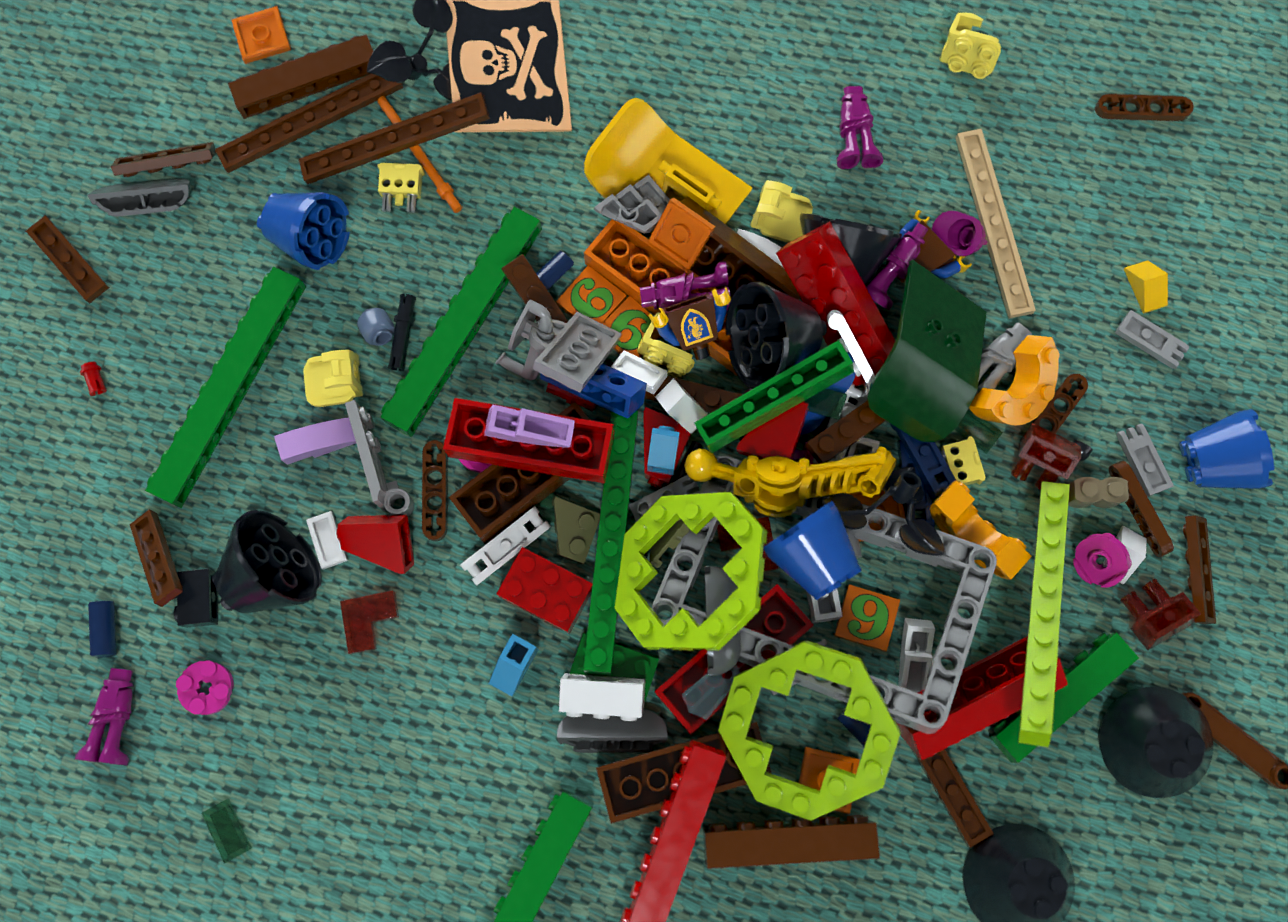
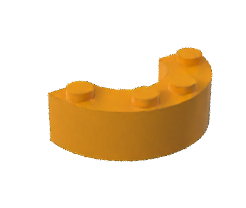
(1030, 389)
(958, 517)

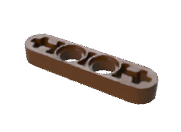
(1143, 107)
(1050, 413)
(439, 490)
(1143, 511)

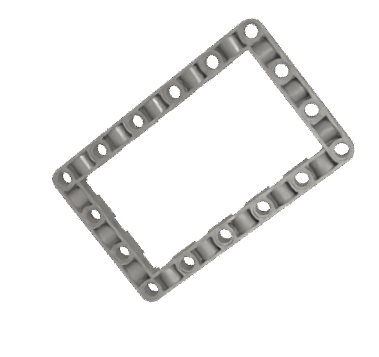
(903, 705)

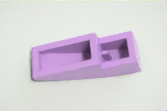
(529, 427)
(314, 440)

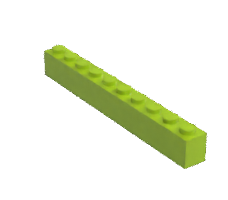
(1044, 616)

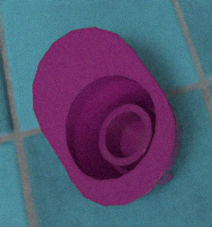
(960, 232)

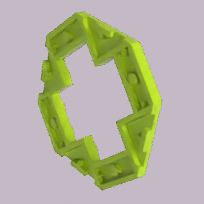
(744, 569)
(863, 704)

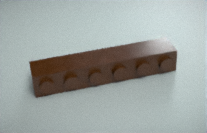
(301, 77)

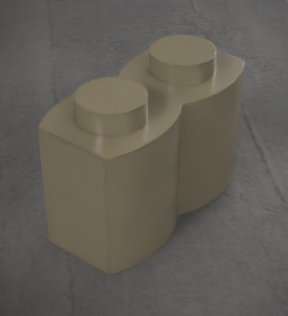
(1096, 492)

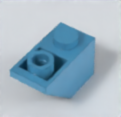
(663, 450)
(513, 665)

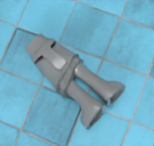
(1000, 355)

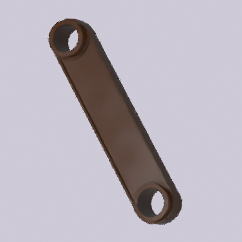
(1242, 745)

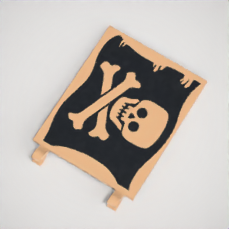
(514, 59)

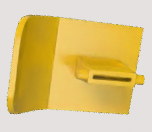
(643, 145)

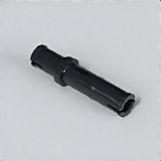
(402, 331)

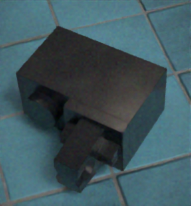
(198, 601)

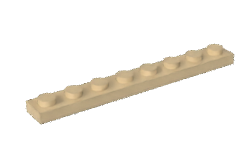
(996, 224)

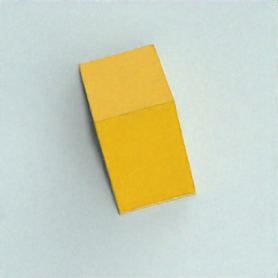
(1148, 285)

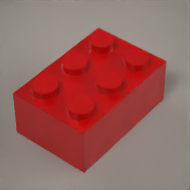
(545, 590)

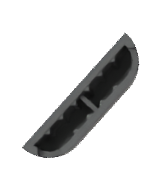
(141, 197)
(717, 589)
(612, 734)

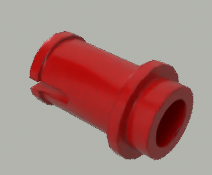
(93, 378)

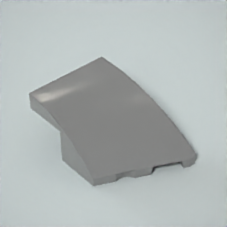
(636, 205)

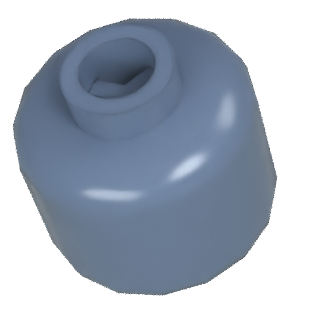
(376, 326)

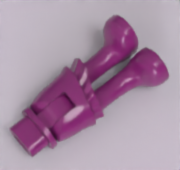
(857, 120)
(897, 265)
(679, 288)
(110, 708)

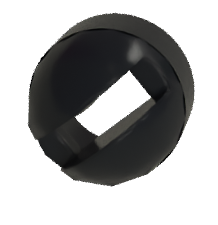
(1085, 449)

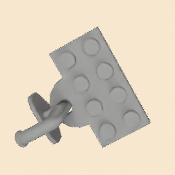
(560, 349)

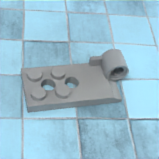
(382, 493)

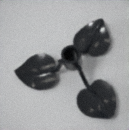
(390, 58)
(905, 489)

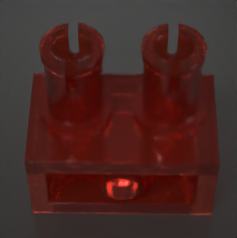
(1048, 451)
(1165, 620)

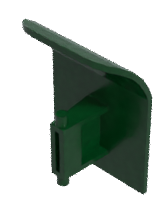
(934, 359)

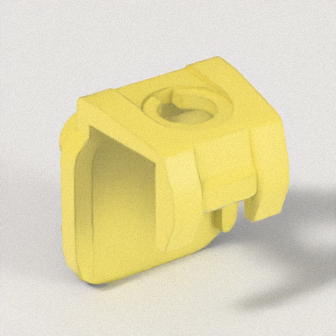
(968, 49)
(780, 212)
(659, 353)
(332, 378)

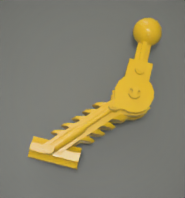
(780, 484)

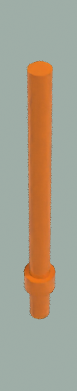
(443, 188)

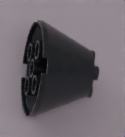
(864, 243)
(770, 332)
(265, 566)
(1156, 742)
(1018, 877)

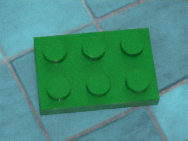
(626, 664)

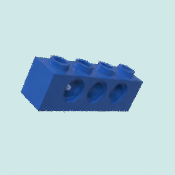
(610, 390)

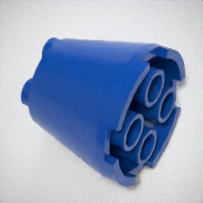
(306, 226)
(1229, 454)
(816, 552)

